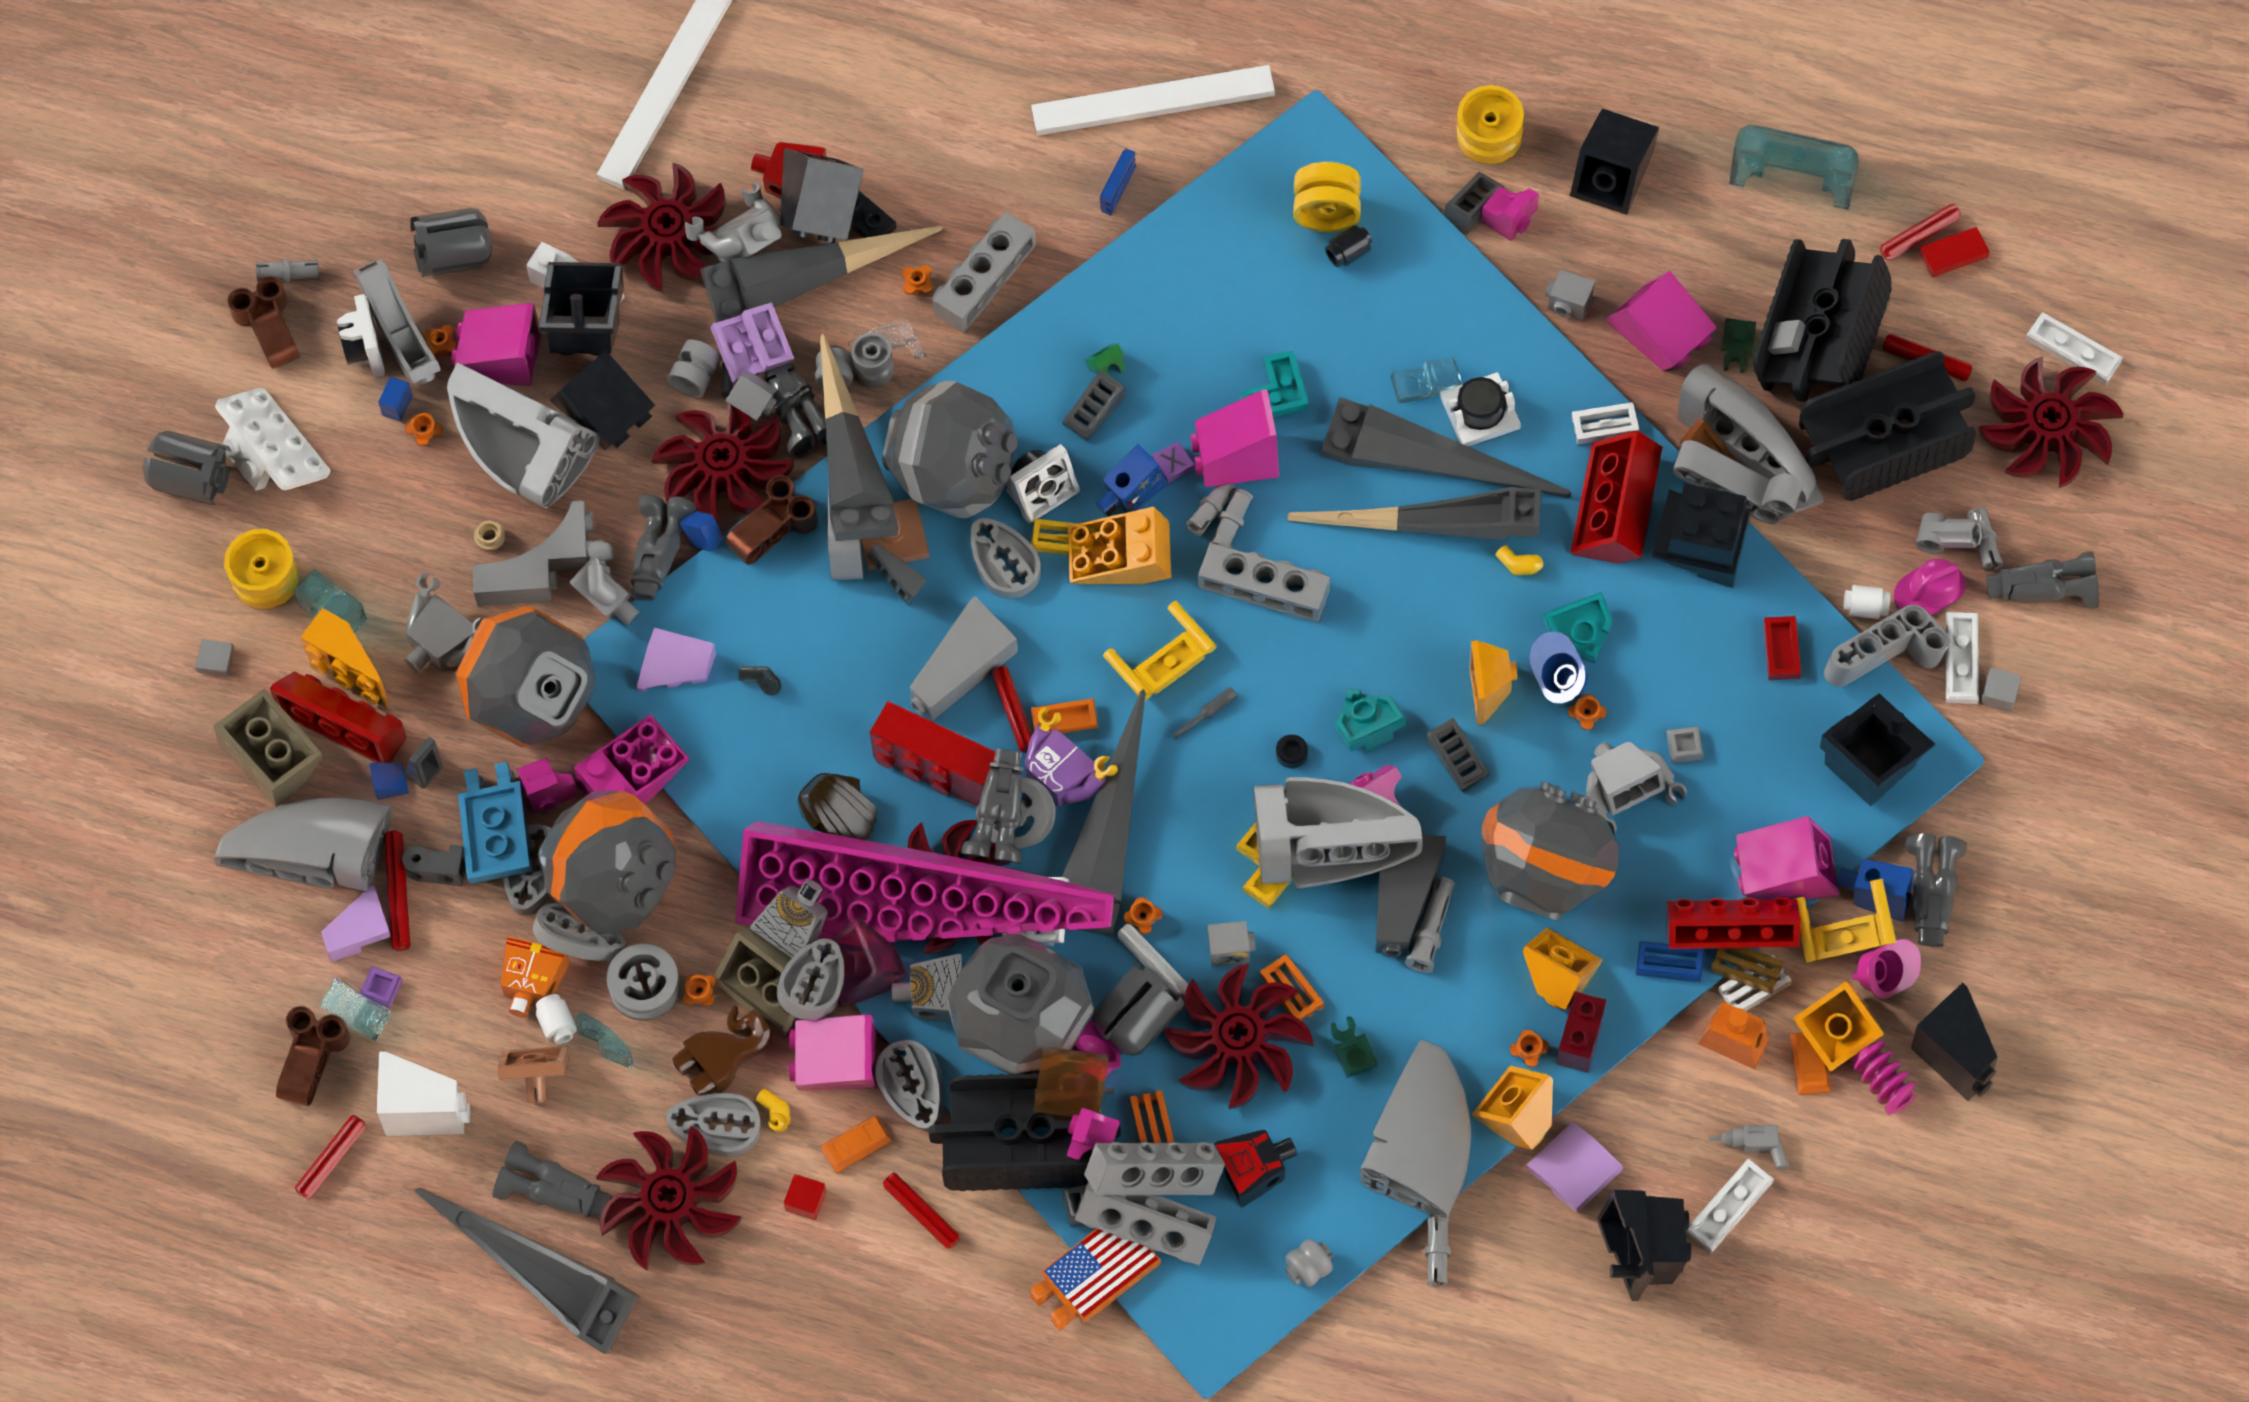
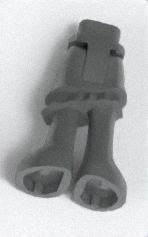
(792, 398)

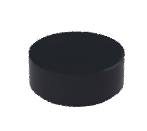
(1291, 751)

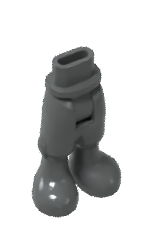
(656, 553)
(2041, 581)
(999, 803)
(1934, 893)
(556, 1188)

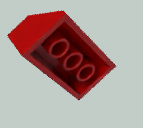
(1617, 498)
(339, 717)

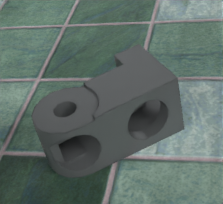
(435, 865)

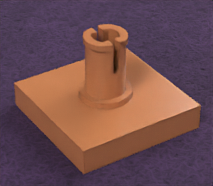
(911, 540)
(534, 1066)

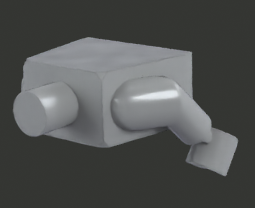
(742, 234)
(600, 588)
(436, 629)
(1626, 777)

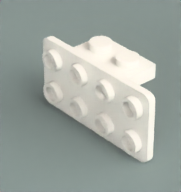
(267, 442)

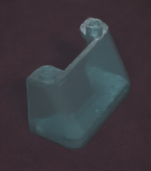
(1795, 152)

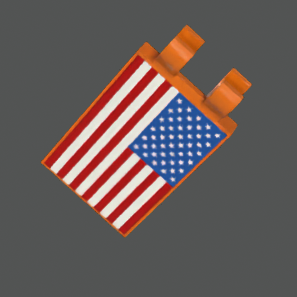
(1092, 1276)

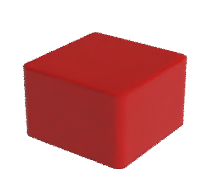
(805, 1197)

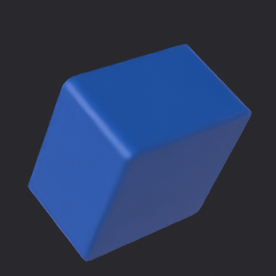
(395, 399)
(702, 531)

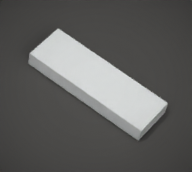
(2073, 347)
(1962, 658)
(1729, 1206)

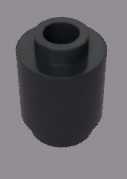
(1348, 246)

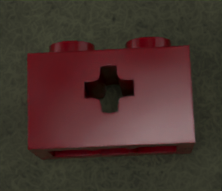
(1581, 1032)

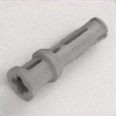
(1428, 937)

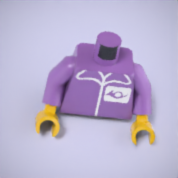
(1062, 765)

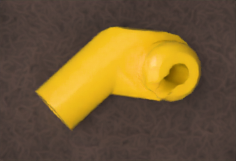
(1520, 564)
(778, 1110)

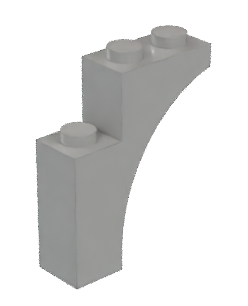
(396, 322)
(534, 573)

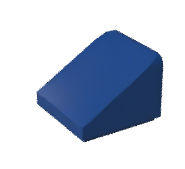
(388, 779)

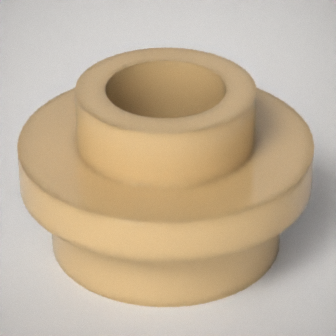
(486, 528)

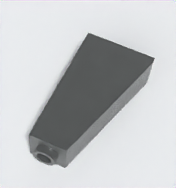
(1404, 896)

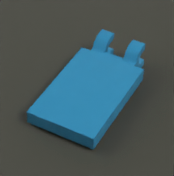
(494, 827)

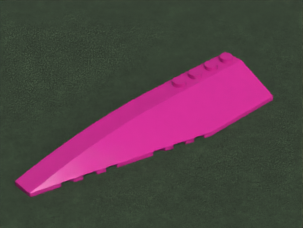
(906, 889)

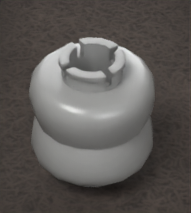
(844, 362)
(1309, 1263)

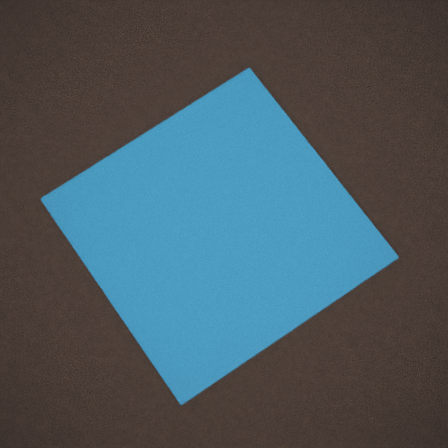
(1195, 309)

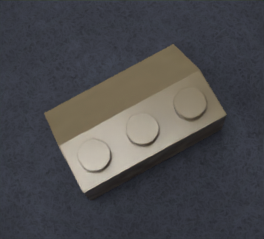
(268, 747)
(752, 976)

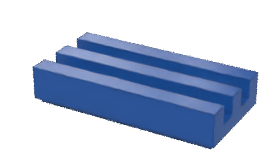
(1117, 181)
(1669, 973)

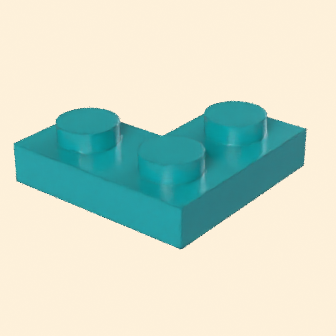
(1285, 384)

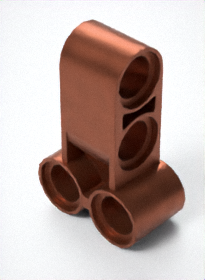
(266, 319)
(772, 521)
(308, 1054)

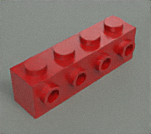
(1733, 923)

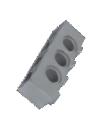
(963, 309)
(1273, 595)
(1154, 1168)
(1161, 1217)

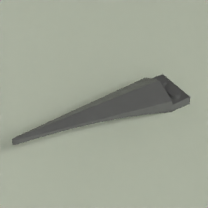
(1383, 440)
(1102, 845)
(577, 1294)

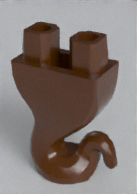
(721, 1053)

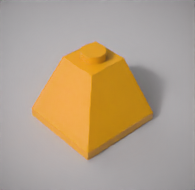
(1490, 678)
(1559, 967)
(1839, 1025)
(1518, 1107)

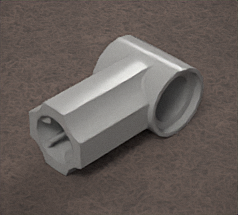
(1940, 532)

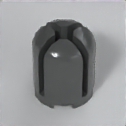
(451, 241)
(185, 481)
(1135, 1011)

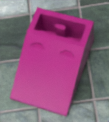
(633, 762)

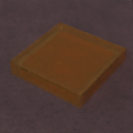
(1070, 1081)

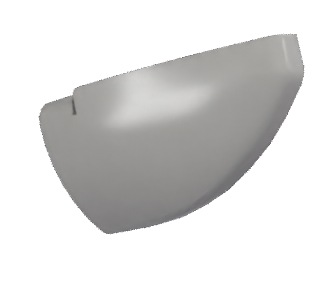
(1732, 408)
(519, 439)
(1329, 832)
(311, 842)
(1422, 1136)

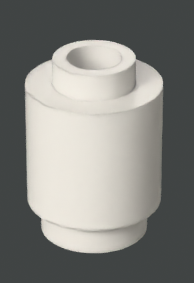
(1867, 602)
(555, 1019)

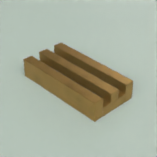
(1744, 978)

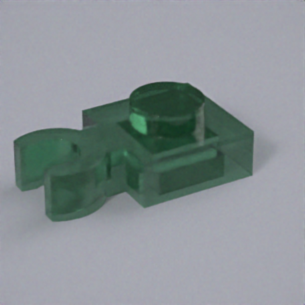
(1737, 342)
(1353, 1051)

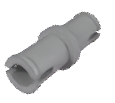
(288, 270)
(1210, 508)
(1232, 518)
(1988, 547)
(1437, 1251)

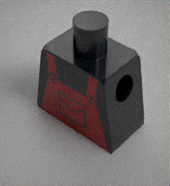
(1254, 1163)

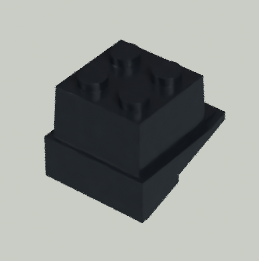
(581, 307)
(1703, 532)
(1873, 748)
(1646, 1238)

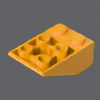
(1126, 549)
(337, 651)

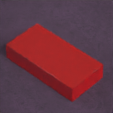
(1954, 252)
(1782, 648)

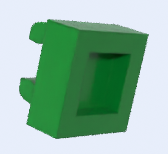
(1105, 357)

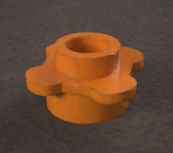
(920, 287)
(445, 346)
(421, 420)
(1587, 702)
(1140, 906)
(694, 982)
(1529, 1038)

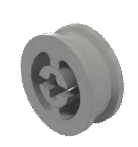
(1039, 809)
(664, 974)

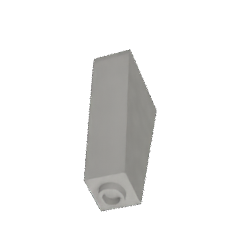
(962, 660)

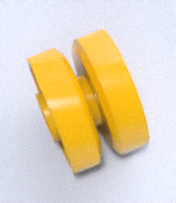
(1490, 124)
(1327, 197)
(261, 568)

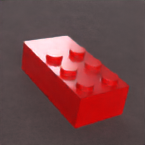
(930, 753)

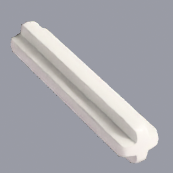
(1152, 959)

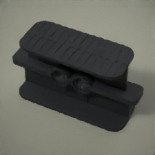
(1848, 327)
(1913, 391)
(986, 1160)

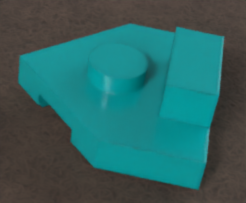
(1583, 622)
(1368, 720)

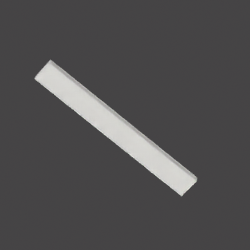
(662, 91)
(1153, 100)

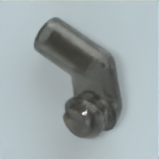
(763, 676)

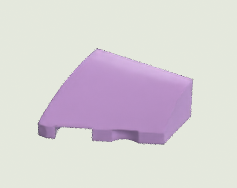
(675, 660)
(356, 927)

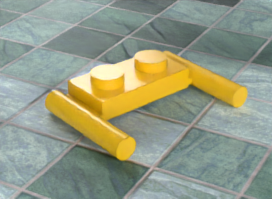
(1168, 662)
(1847, 935)

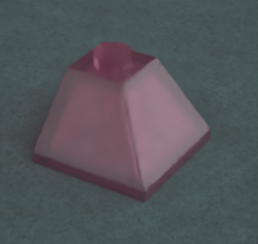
(869, 963)

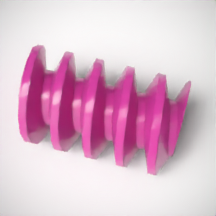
(1883, 1077)

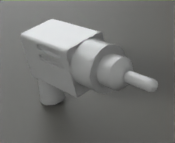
(1756, 1140)

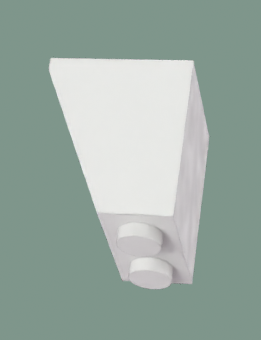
(418, 1100)

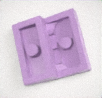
(752, 342)
(1575, 1167)

